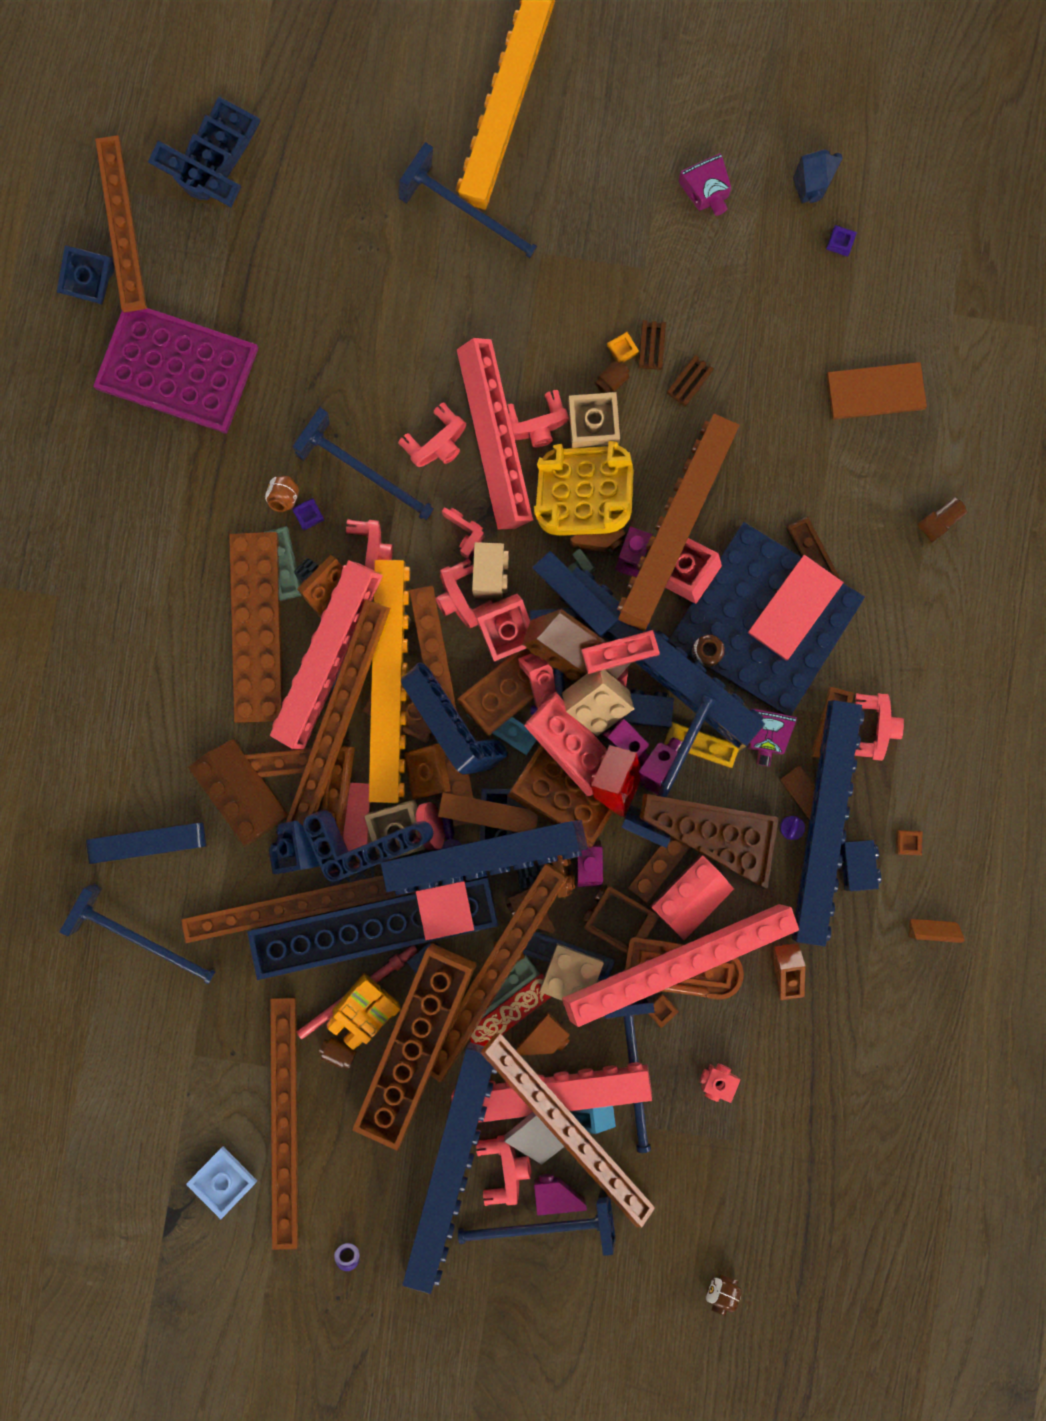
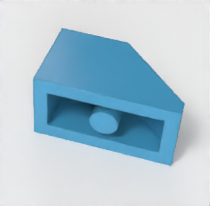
(596, 1119)

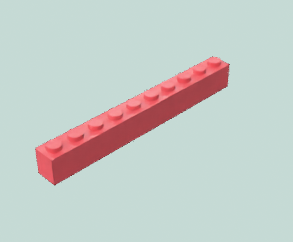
(679, 964)

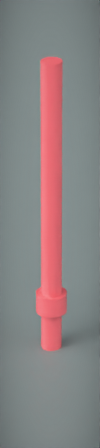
(396, 963)

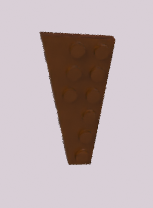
(726, 835)

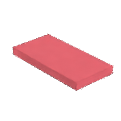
(795, 607)
(567, 741)

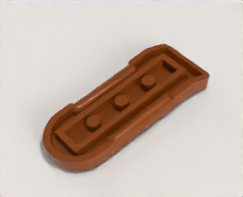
(715, 983)

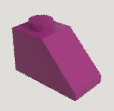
(556, 1196)

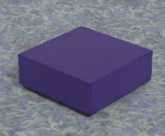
(841, 240)
(308, 514)

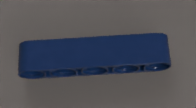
(146, 843)

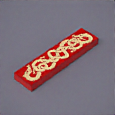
(510, 1012)

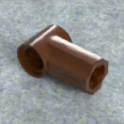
(938, 522)

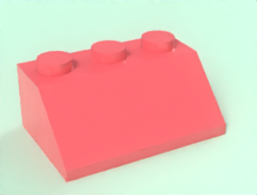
(692, 897)

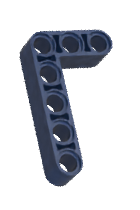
(447, 726)
(366, 853)

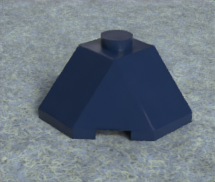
(815, 174)
(291, 849)

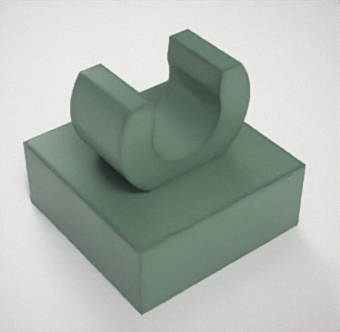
(582, 562)

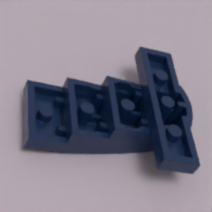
(210, 154)

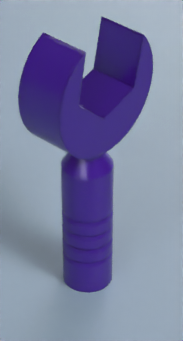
(449, 833)

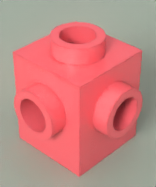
(727, 1086)

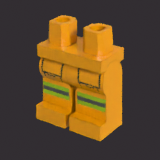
(362, 1011)

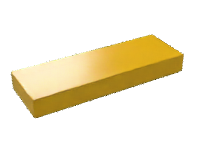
(705, 746)

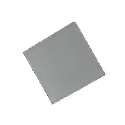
(533, 1139)

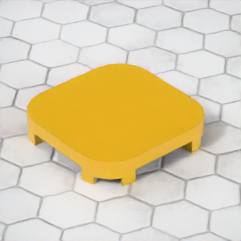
(584, 490)

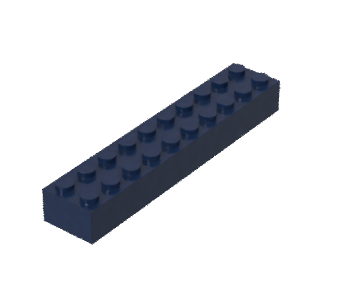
(683, 677)
(355, 932)

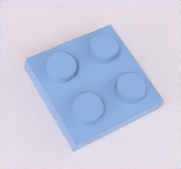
(221, 1182)

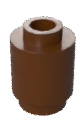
(612, 377)
(337, 1053)

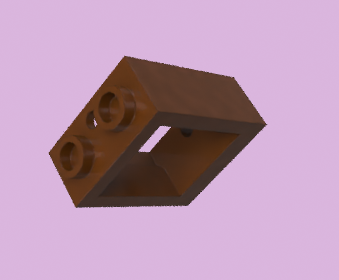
(601, 897)

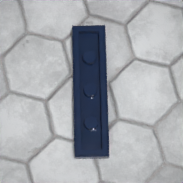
(575, 594)
(543, 946)

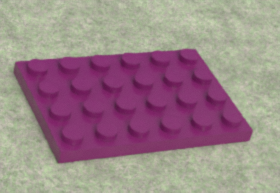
(176, 367)

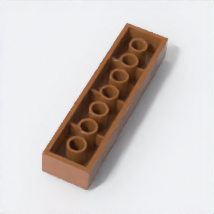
(414, 1046)

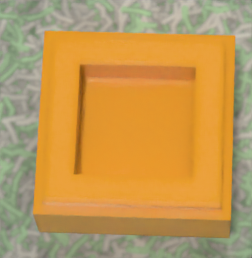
(622, 348)

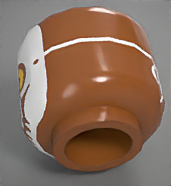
(281, 493)

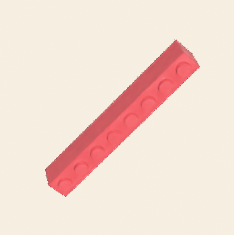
(494, 434)
(324, 656)
(576, 1091)

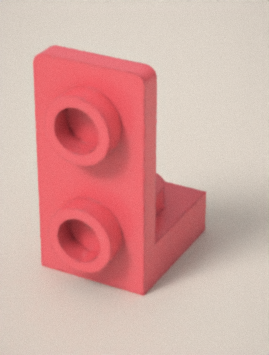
(473, 528)
(540, 677)

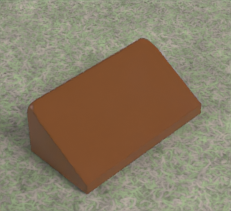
(935, 930)

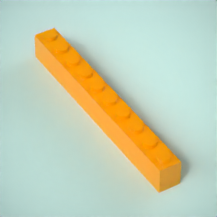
(504, 101)
(387, 689)

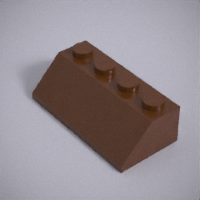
(559, 642)
(238, 792)

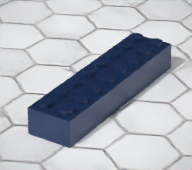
(489, 855)

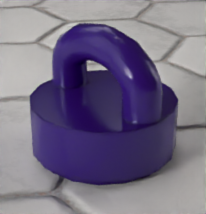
(792, 828)

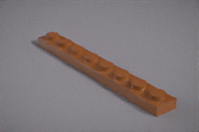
(121, 224)

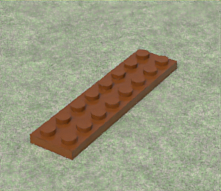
(256, 627)

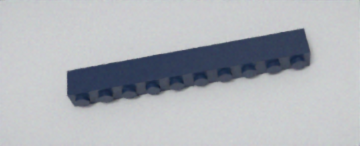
(827, 822)
(449, 1171)

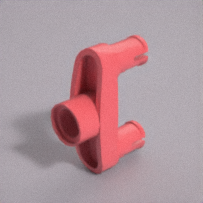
(540, 428)
(440, 445)
(375, 549)
(453, 599)
(887, 726)
(514, 1170)

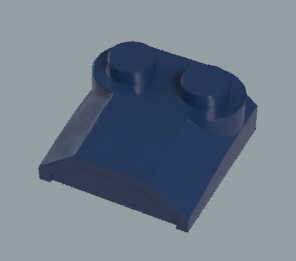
(85, 274)

